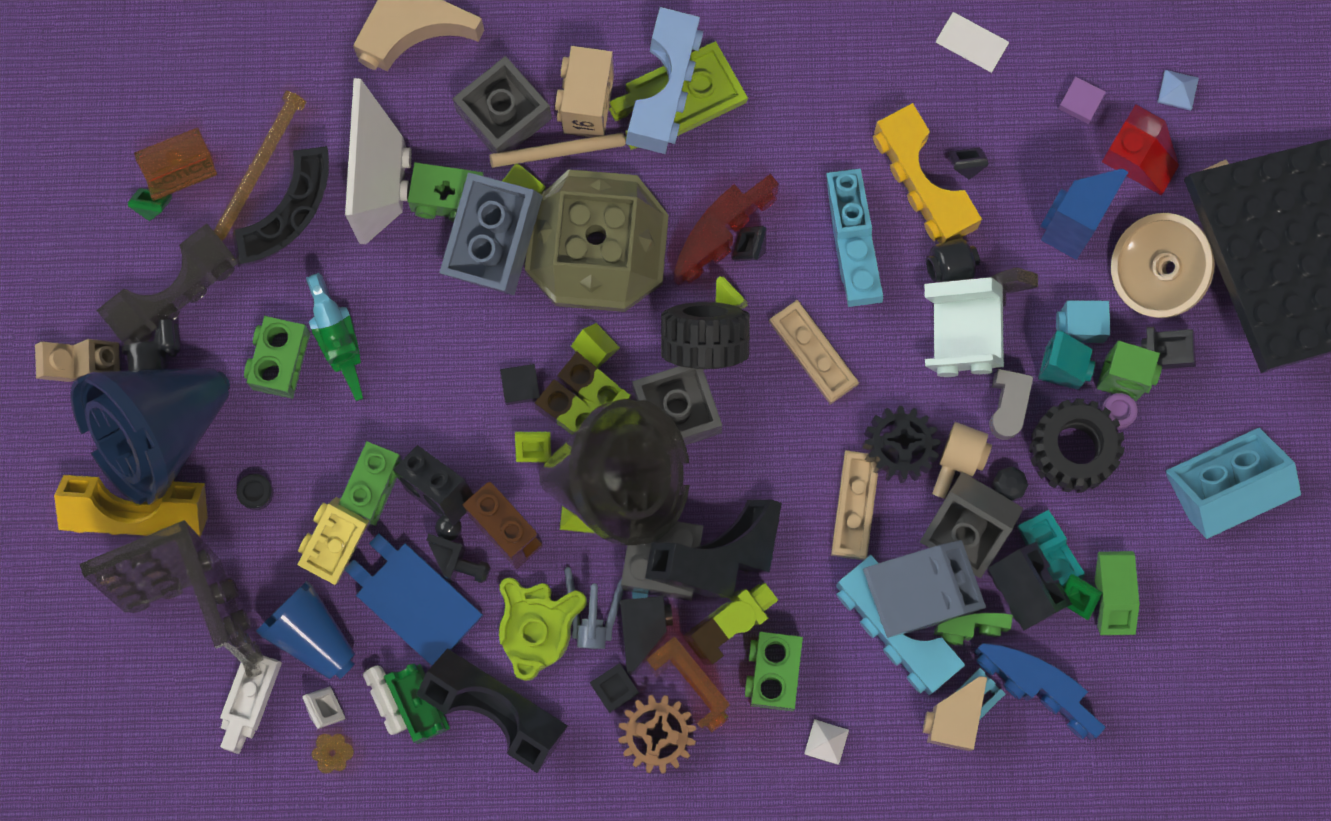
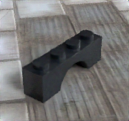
(459, 685)

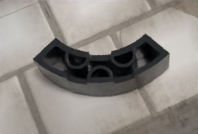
(300, 203)

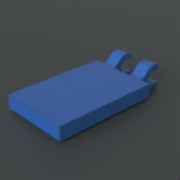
(415, 601)

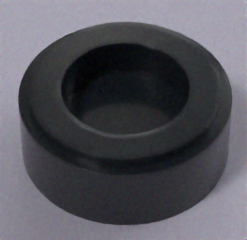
(254, 492)

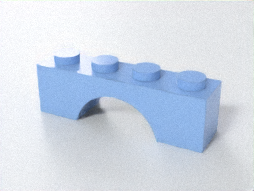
(653, 117)

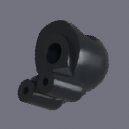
(152, 354)

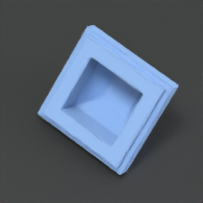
(1178, 90)

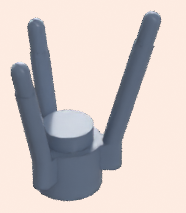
(592, 633)

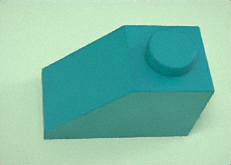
(1066, 362)

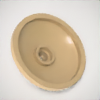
(1142, 259)

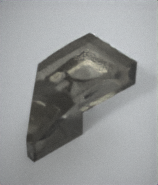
(1016, 280)

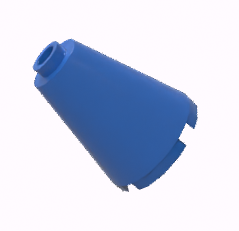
(309, 633)

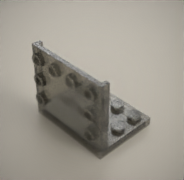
(162, 568)

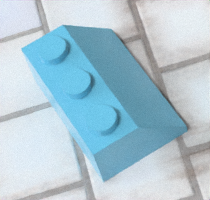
(1234, 482)

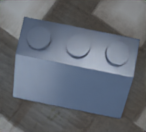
(491, 233)

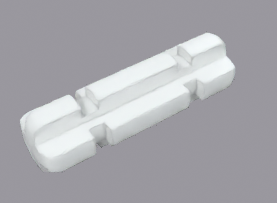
(384, 700)

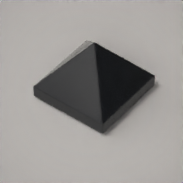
(968, 161)
(750, 243)

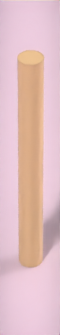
(557, 150)

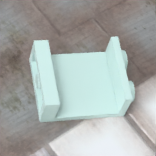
(966, 326)

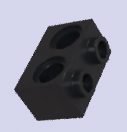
(434, 484)

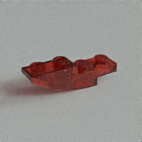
(712, 234)

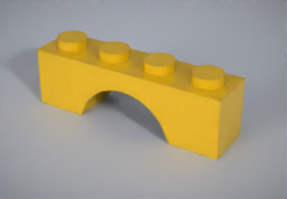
(946, 212)
(88, 506)

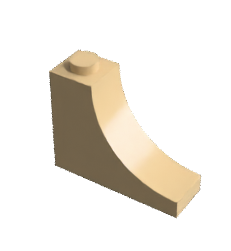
(403, 23)

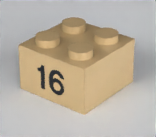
(586, 92)

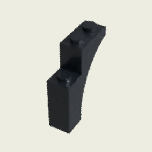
(714, 566)

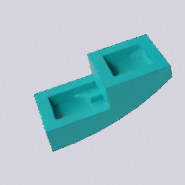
(1053, 544)

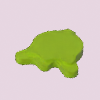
(535, 627)

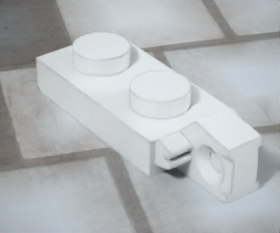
(247, 704)

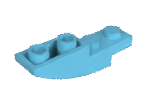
(854, 238)

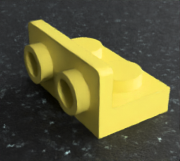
(332, 542)

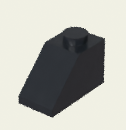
(643, 628)

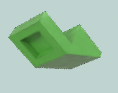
(1120, 597)

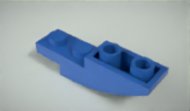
(1030, 675)

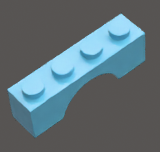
(927, 661)

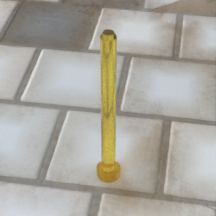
(291, 104)

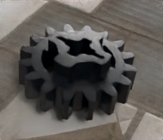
(912, 434)

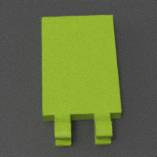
(710, 93)

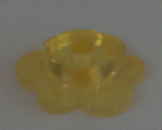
(325, 744)

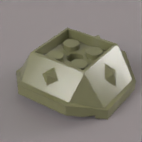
(606, 274)

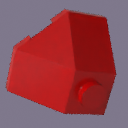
(1144, 150)

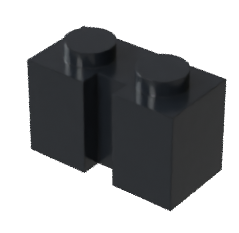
(1029, 586)

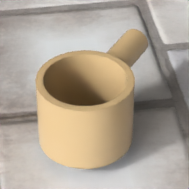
(963, 452)

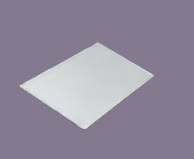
(972, 42)

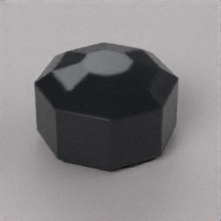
(1010, 483)

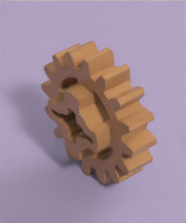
(640, 731)

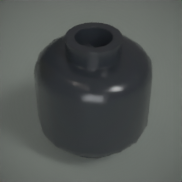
(952, 261)

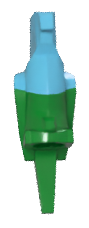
(335, 334)

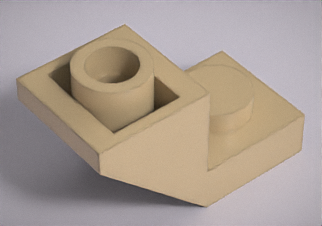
(72, 362)

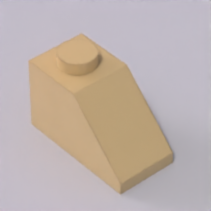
(957, 717)

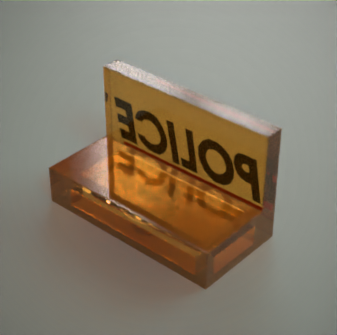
(176, 163)

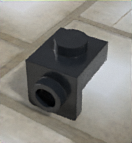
(1175, 347)

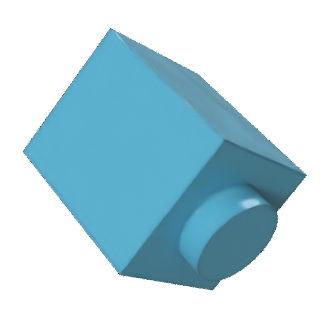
(1085, 320)

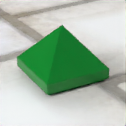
(144, 205)
(1082, 596)

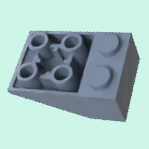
(924, 588)

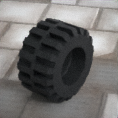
(705, 335)
(1091, 421)

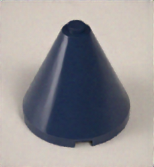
(147, 423)

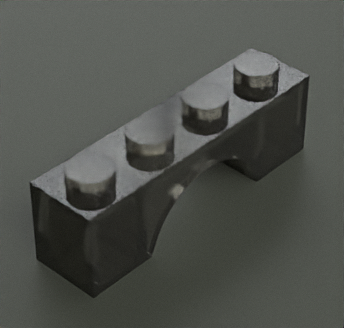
(203, 263)

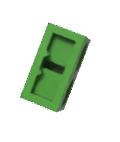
(286, 358)
(1129, 370)
(371, 482)
(783, 672)

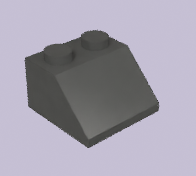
(977, 518)

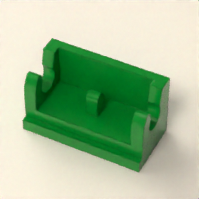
(419, 716)

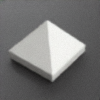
(323, 707)
(826, 742)

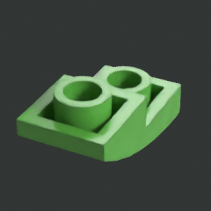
(962, 628)

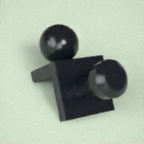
(450, 554)

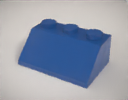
(1079, 211)

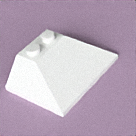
(374, 167)

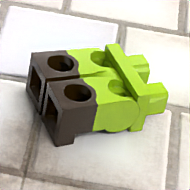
(584, 381)
(727, 620)

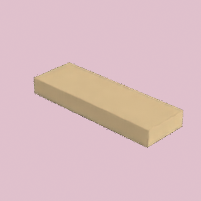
(813, 352)
(854, 507)

